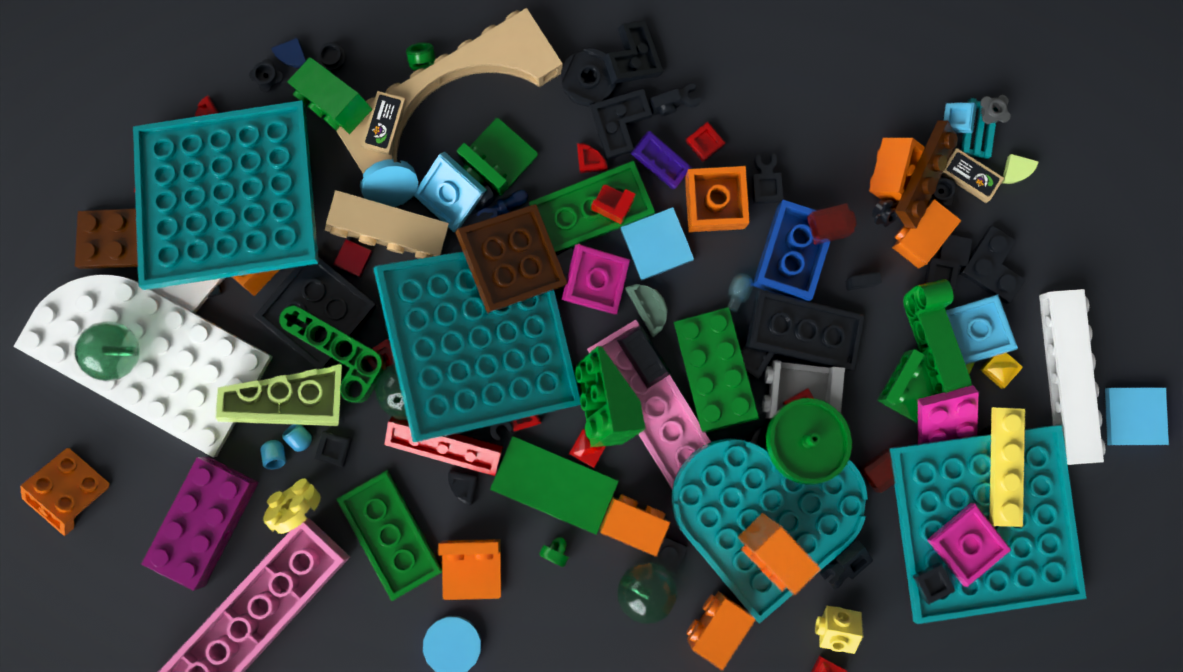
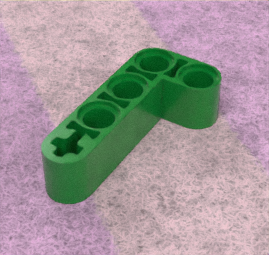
(935, 336)
(331, 347)

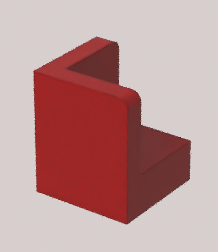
(613, 203)

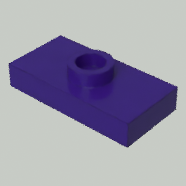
(661, 160)

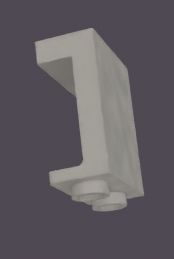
(789, 379)

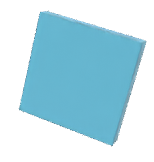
(449, 191)
(657, 243)
(981, 329)
(1136, 416)

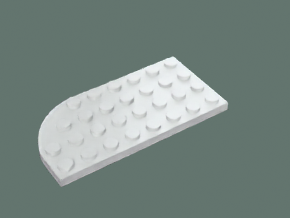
(178, 363)

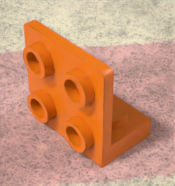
(63, 490)
(471, 569)

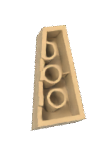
(385, 225)

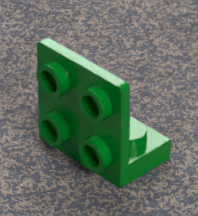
(498, 156)
(907, 385)

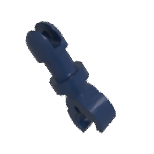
(503, 207)

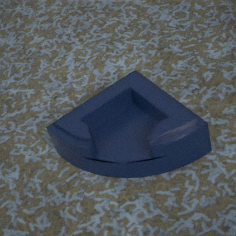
(290, 53)

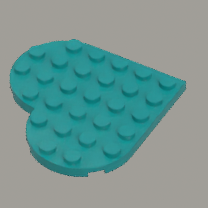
(731, 485)

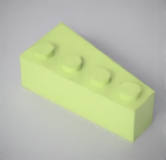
(285, 399)

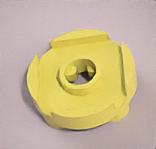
(288, 507)

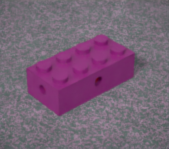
(200, 523)

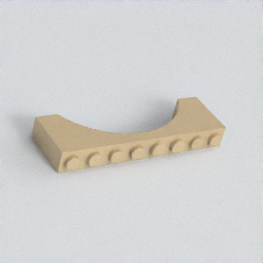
(509, 48)

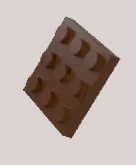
(511, 258)

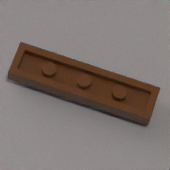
(927, 174)

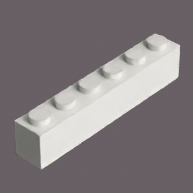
(1072, 374)

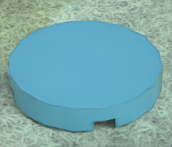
(389, 182)
(452, 645)

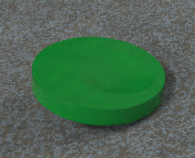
(809, 441)

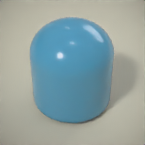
(297, 437)
(272, 451)

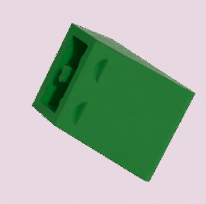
(608, 401)

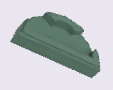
(650, 307)

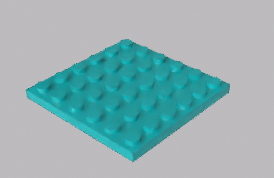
(223, 195)
(466, 364)
(946, 476)

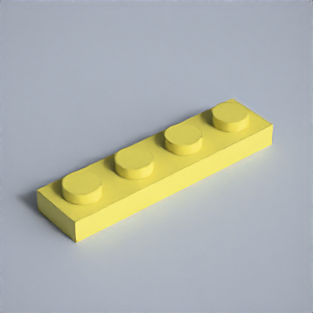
(1007, 467)

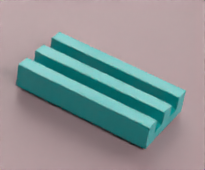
(989, 136)

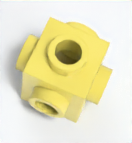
(839, 629)

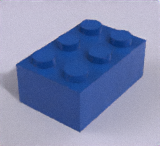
(789, 258)

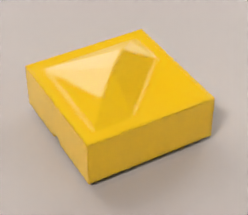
(1001, 369)

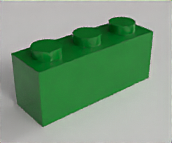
(329, 96)

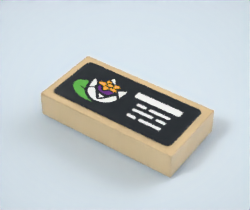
(383, 123)
(972, 175)

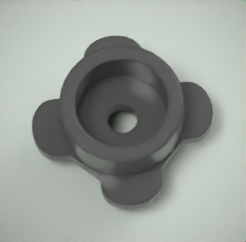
(989, 115)

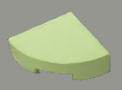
(1018, 169)

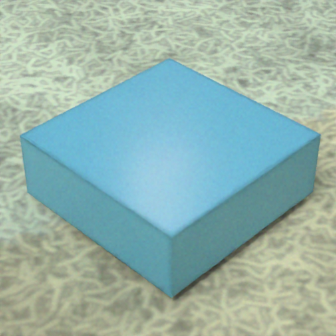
(961, 116)

